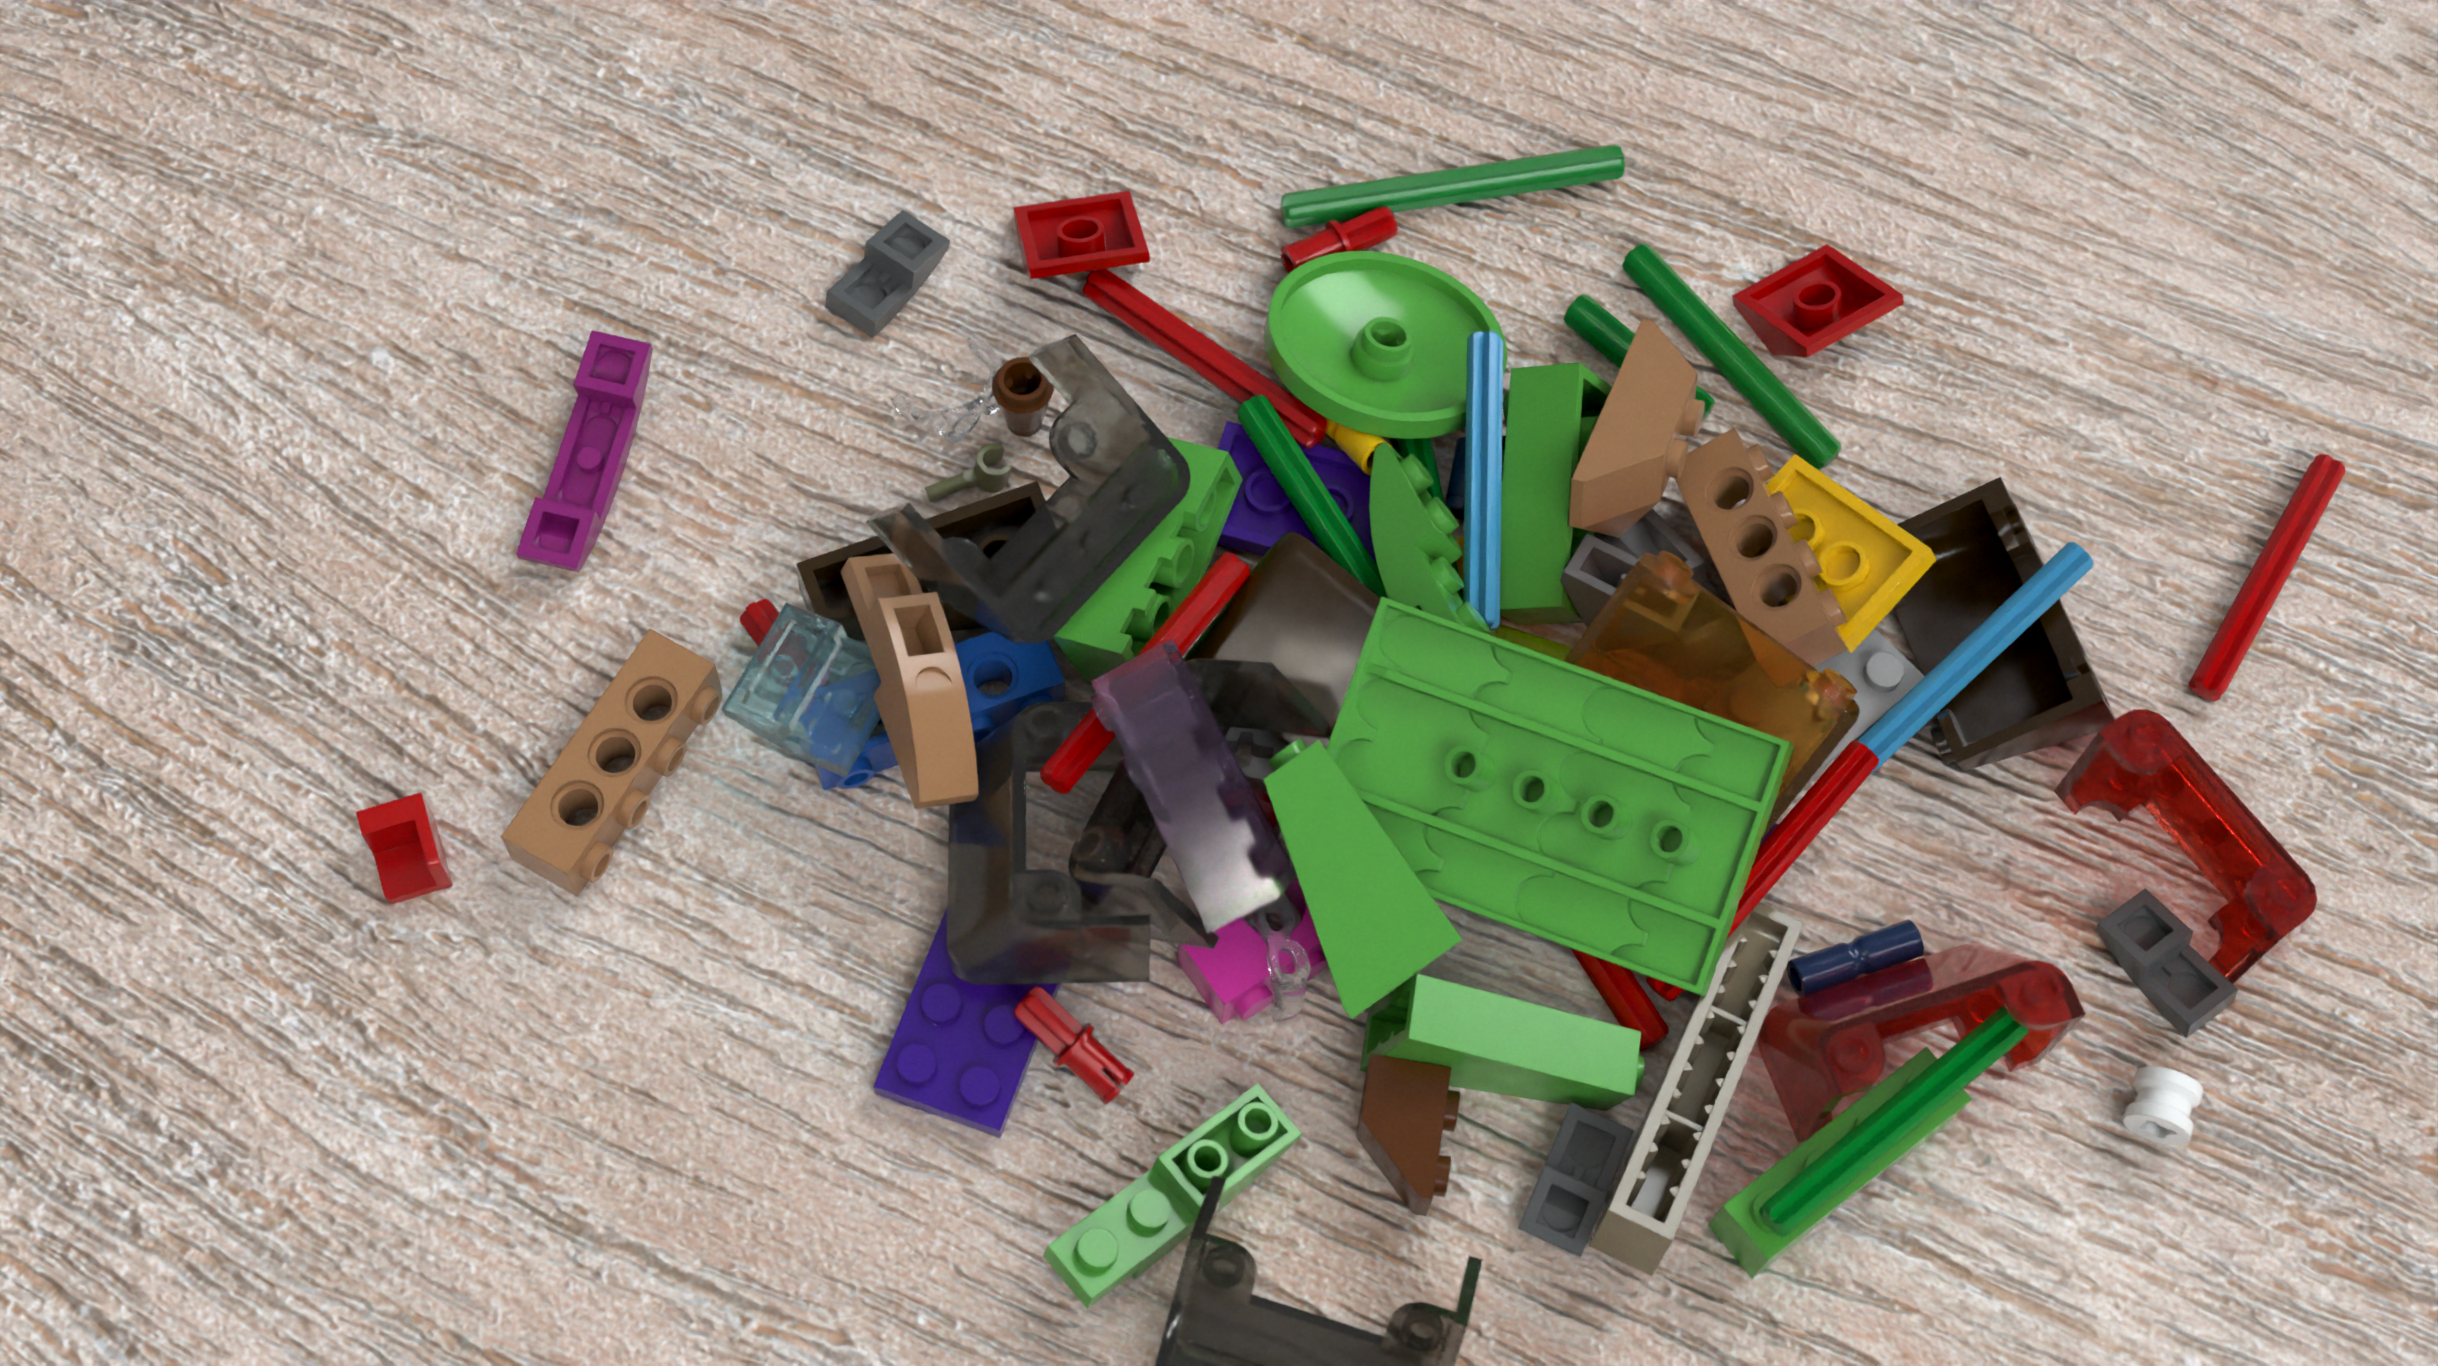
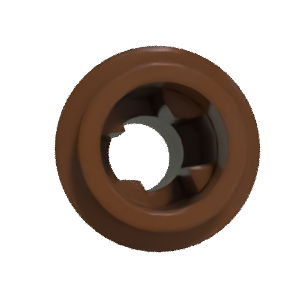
(1022, 395)

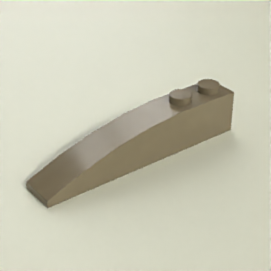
(1695, 1092)

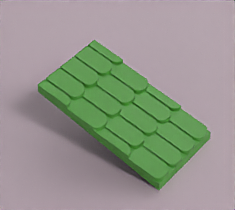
(1557, 793)

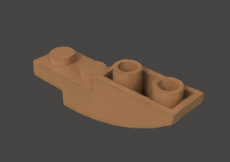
(920, 677)

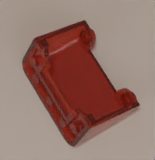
(2151, 765)
(1835, 1037)

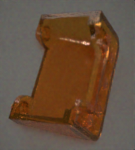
(1697, 650)

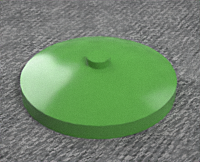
(1376, 342)

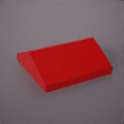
(1080, 235)
(1814, 303)

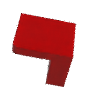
(405, 847)

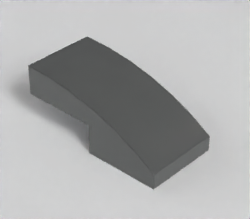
(890, 274)
(2157, 957)
(1575, 1179)

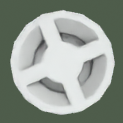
(2163, 1105)

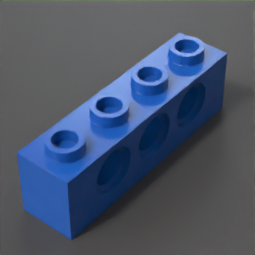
(1026, 669)

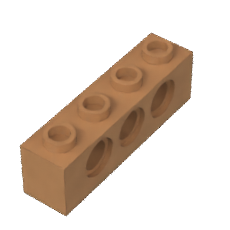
(1711, 484)
(652, 676)

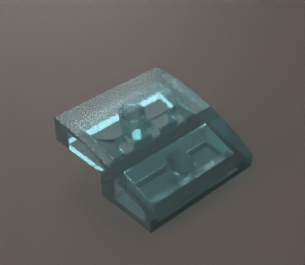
(809, 691)

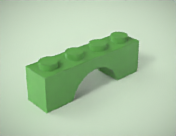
(1739, 1220)

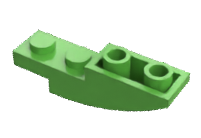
(1416, 540)
(1163, 1203)

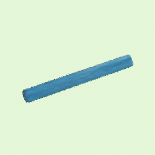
(1483, 475)
(1977, 651)

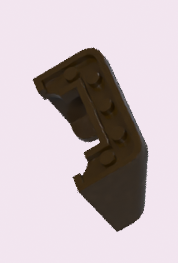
(1300, 617)
(2042, 683)

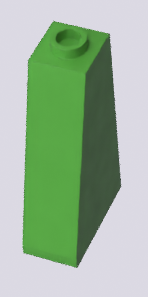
(1359, 889)
(1505, 1044)

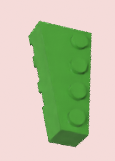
(1547, 429)
(1158, 572)

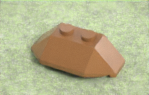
(1637, 436)

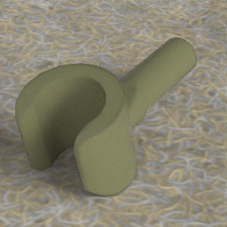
(979, 475)

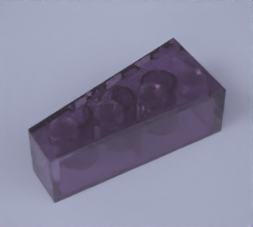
(1193, 786)

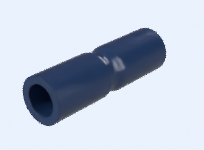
(1861, 956)

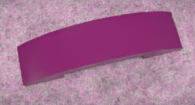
(591, 455)

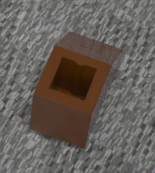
(1403, 1123)

